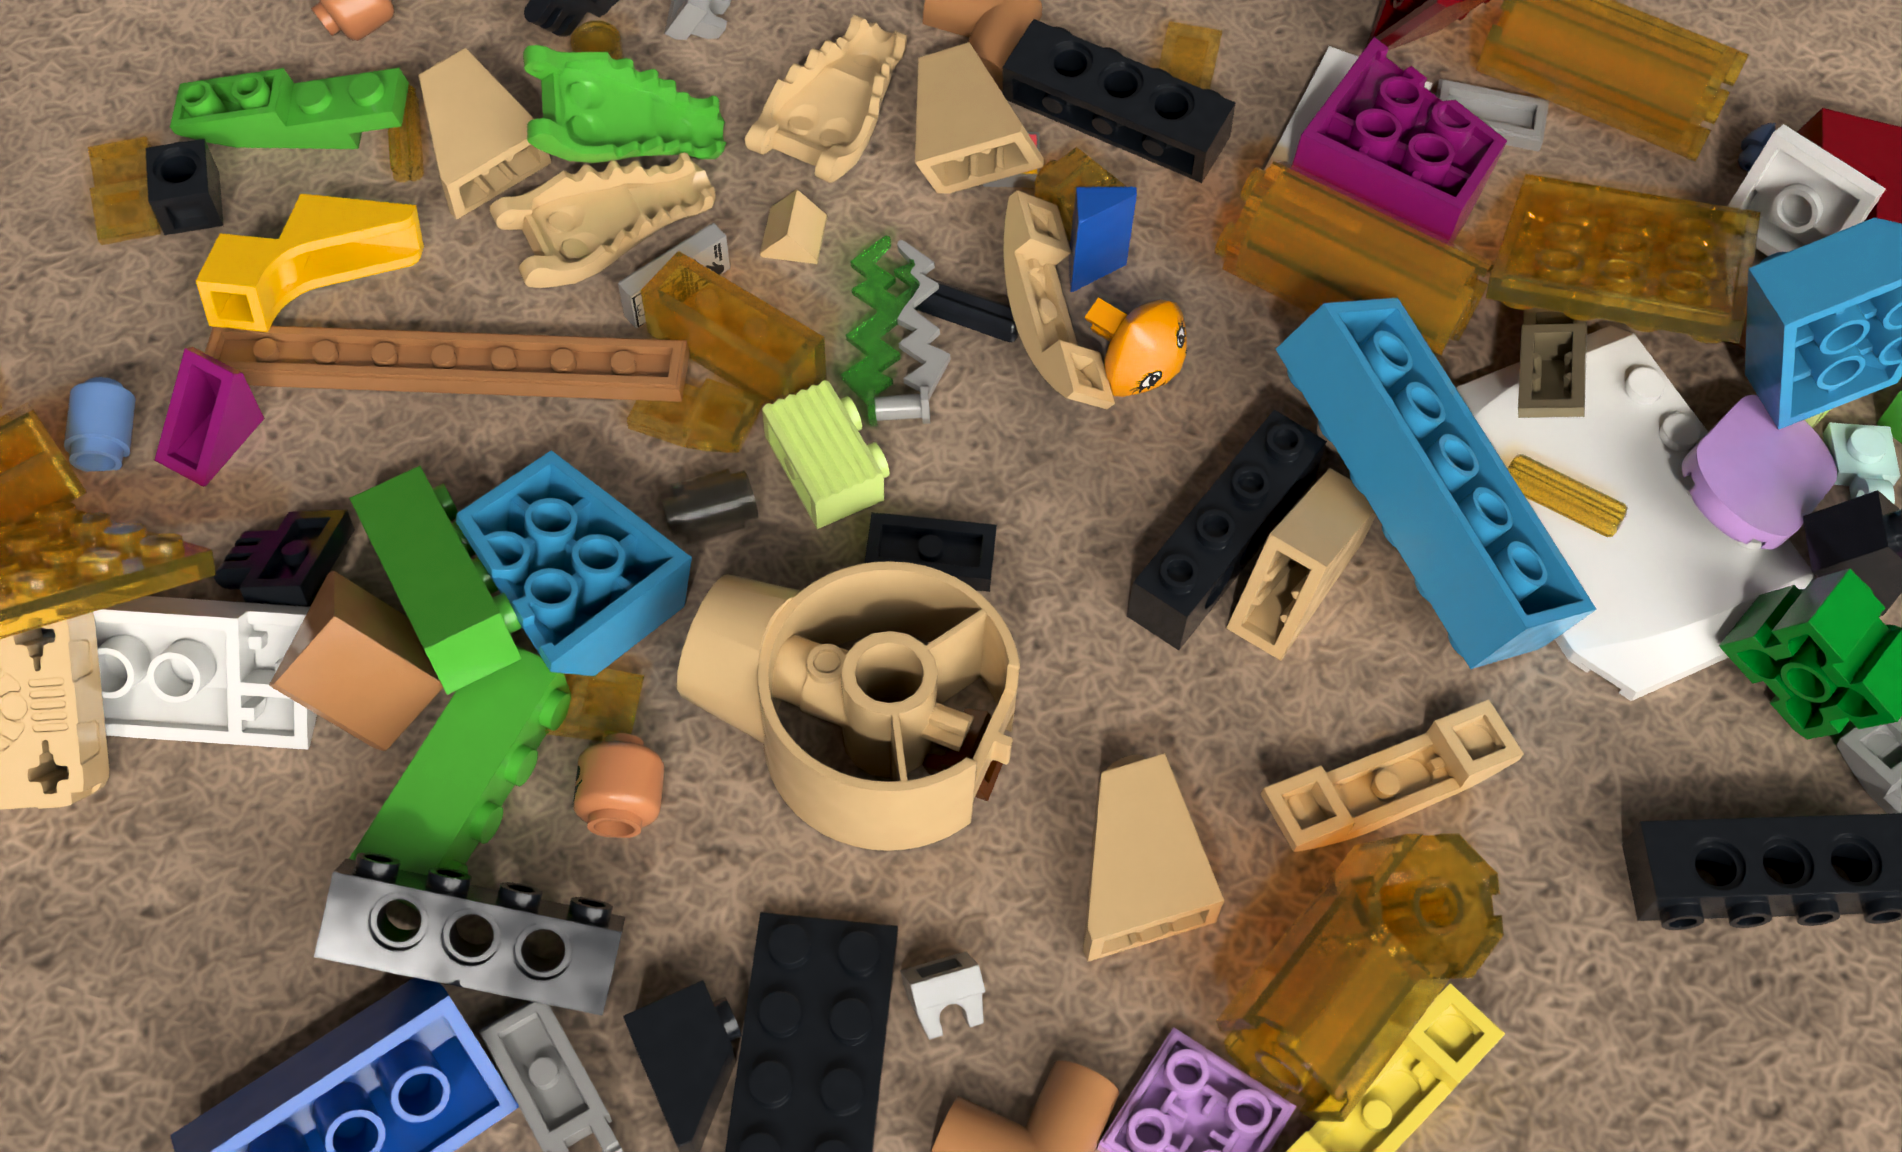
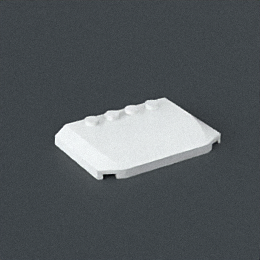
(1668, 576)

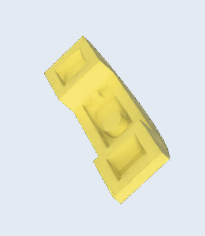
(1414, 1082)

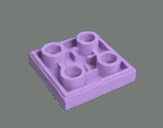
(1196, 1105)

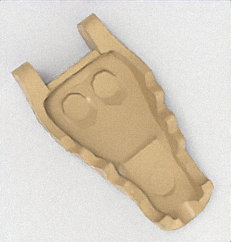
(832, 102)
(595, 217)

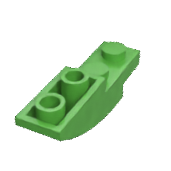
(275, 112)

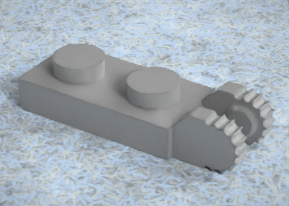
(548, 1079)

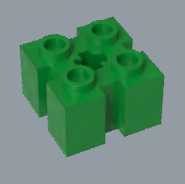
(1822, 655)

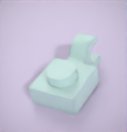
(1863, 458)

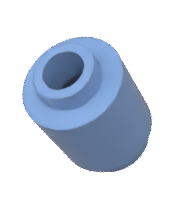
(99, 424)

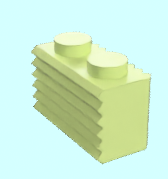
(824, 453)

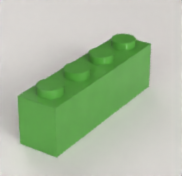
(437, 580)
(468, 768)

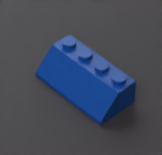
(380, 1082)

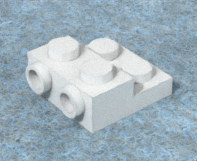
(1802, 193)

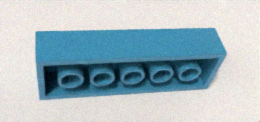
(1433, 480)

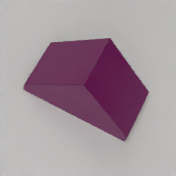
(206, 417)

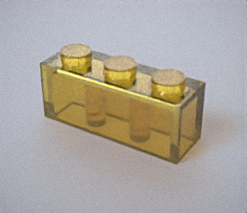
(732, 331)

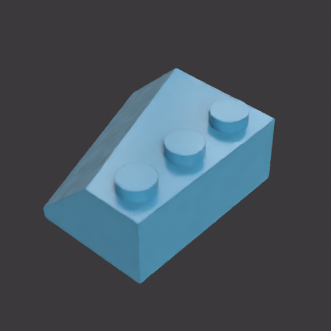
(1826, 321)
(575, 565)

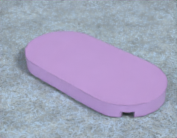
(1758, 477)

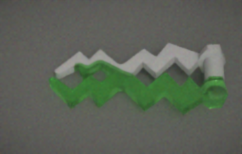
(866, 376)

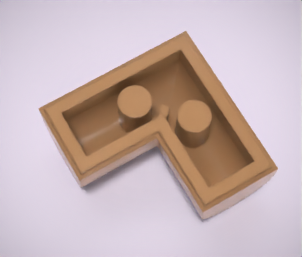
(991, 25)
(1064, 1119)

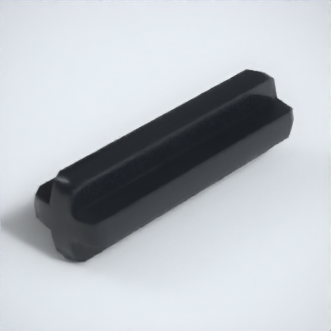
(971, 311)

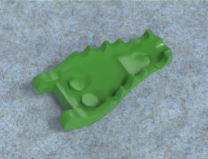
(611, 112)

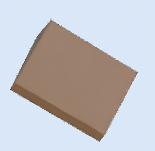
(358, 664)

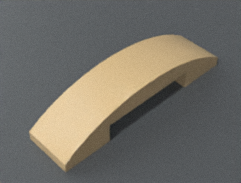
(1031, 250)
(1393, 783)

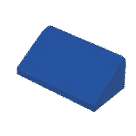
(1100, 232)

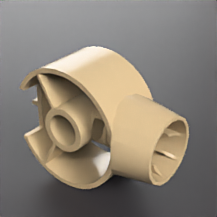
(887, 692)

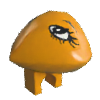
(1143, 346)

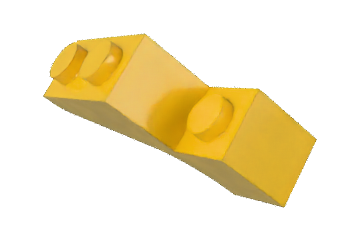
(321, 245)

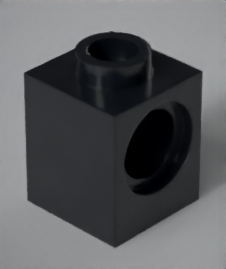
(184, 186)

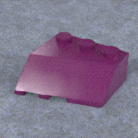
(1400, 145)

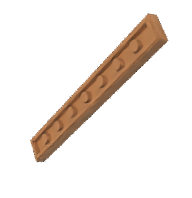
(456, 362)

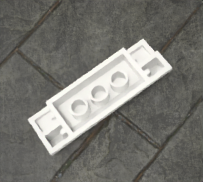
(199, 671)

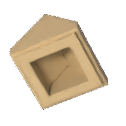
(794, 230)

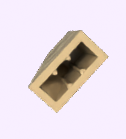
(966, 124)
(476, 132)
(1301, 563)
(1145, 861)

